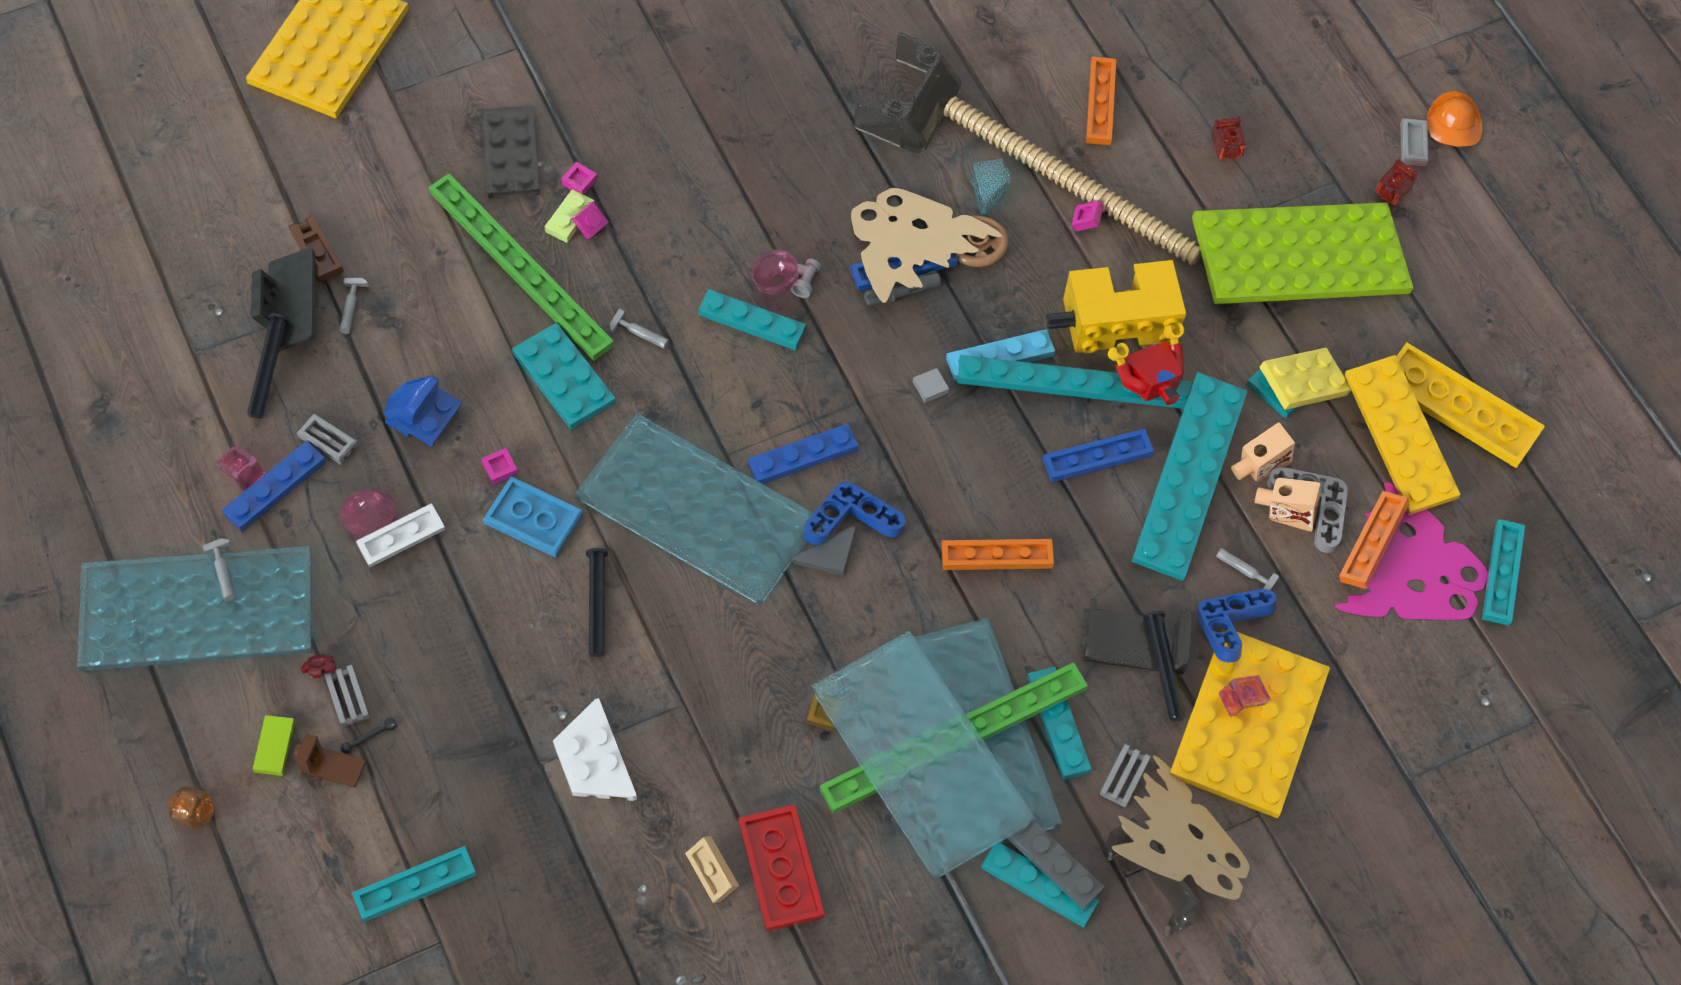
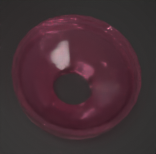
(771, 264)

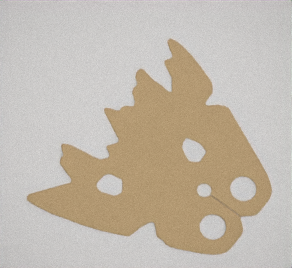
(908, 242)
(1184, 853)

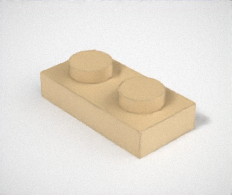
(712, 869)

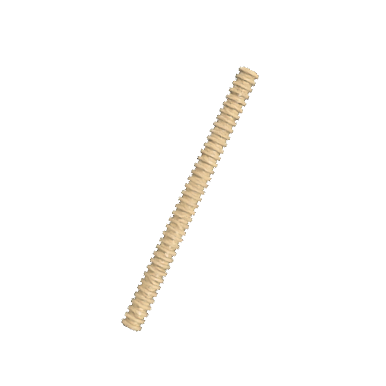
(1072, 180)

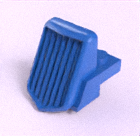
(421, 409)

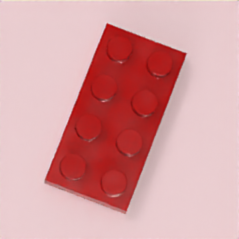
(781, 868)

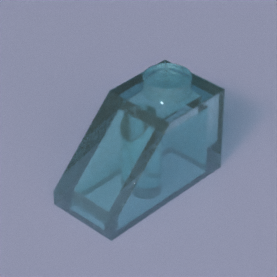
(989, 184)

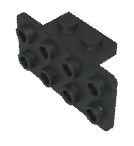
(289, 292)

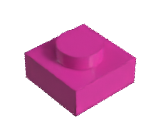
(579, 178)
(1087, 216)
(589, 220)
(499, 466)

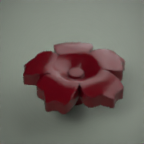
(318, 665)

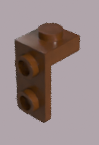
(326, 763)

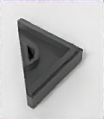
(829, 556)

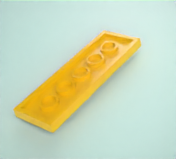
(1468, 407)
(1402, 434)

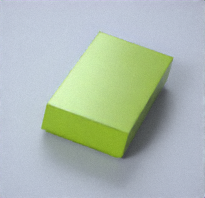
(274, 745)

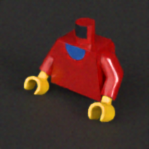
(1154, 369)

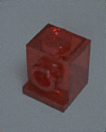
(1228, 138)
(1396, 182)

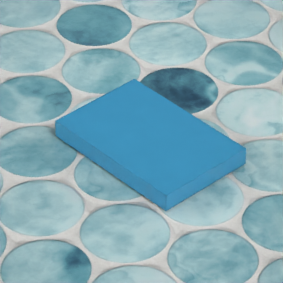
(533, 517)

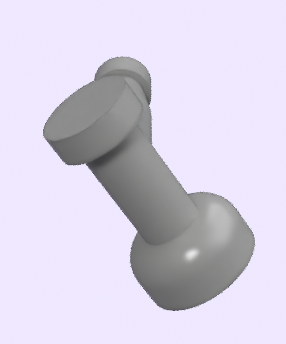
(802, 287)

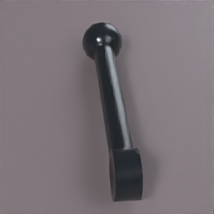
(389, 724)

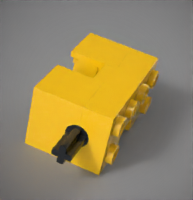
(1101, 316)

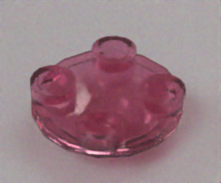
(367, 512)

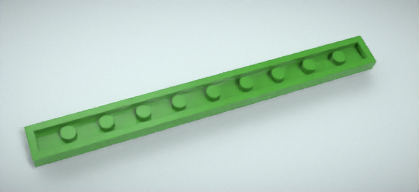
(521, 267)
(987, 720)

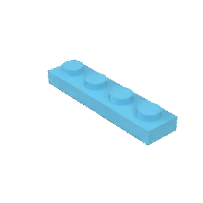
(1019, 348)

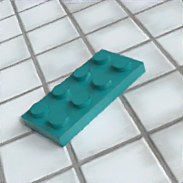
(563, 376)

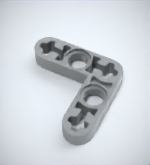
(1325, 496)

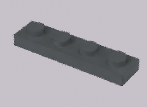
(1057, 864)

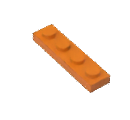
(1101, 101)
(1374, 540)
(997, 554)

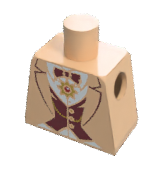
(1264, 453)
(1292, 502)

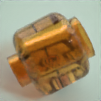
(190, 807)

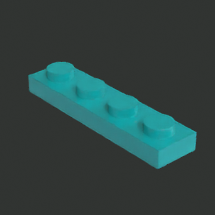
(752, 319)
(1503, 572)
(1063, 735)
(1030, 880)
(414, 884)

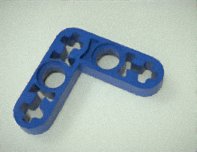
(847, 506)
(1212, 617)

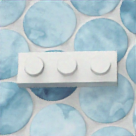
(400, 535)

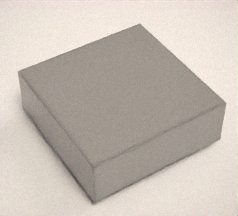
(930, 385)

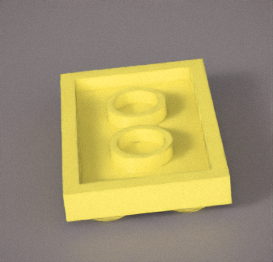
(1305, 378)

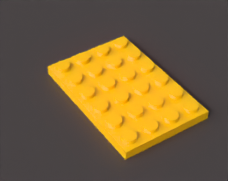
(326, 51)
(1256, 751)

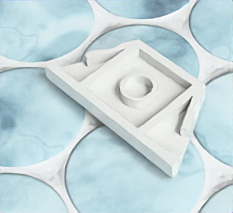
(592, 757)

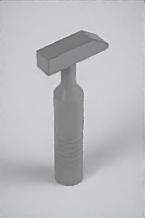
(350, 302)
(638, 330)
(221, 567)
(1246, 569)

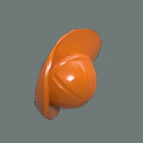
(1454, 120)

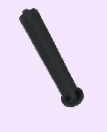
(267, 365)
(596, 600)
(1165, 665)

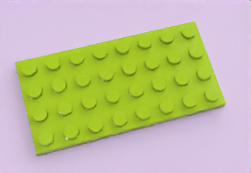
(1301, 253)

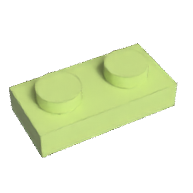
(561, 224)

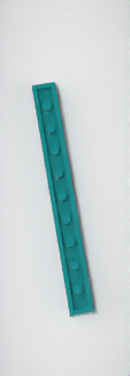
(1054, 380)

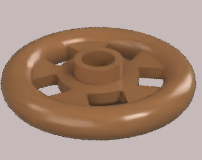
(981, 259)

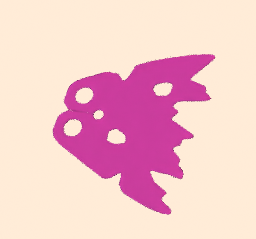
(1424, 559)

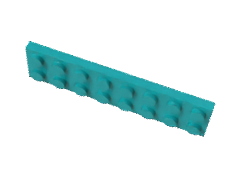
(1189, 476)

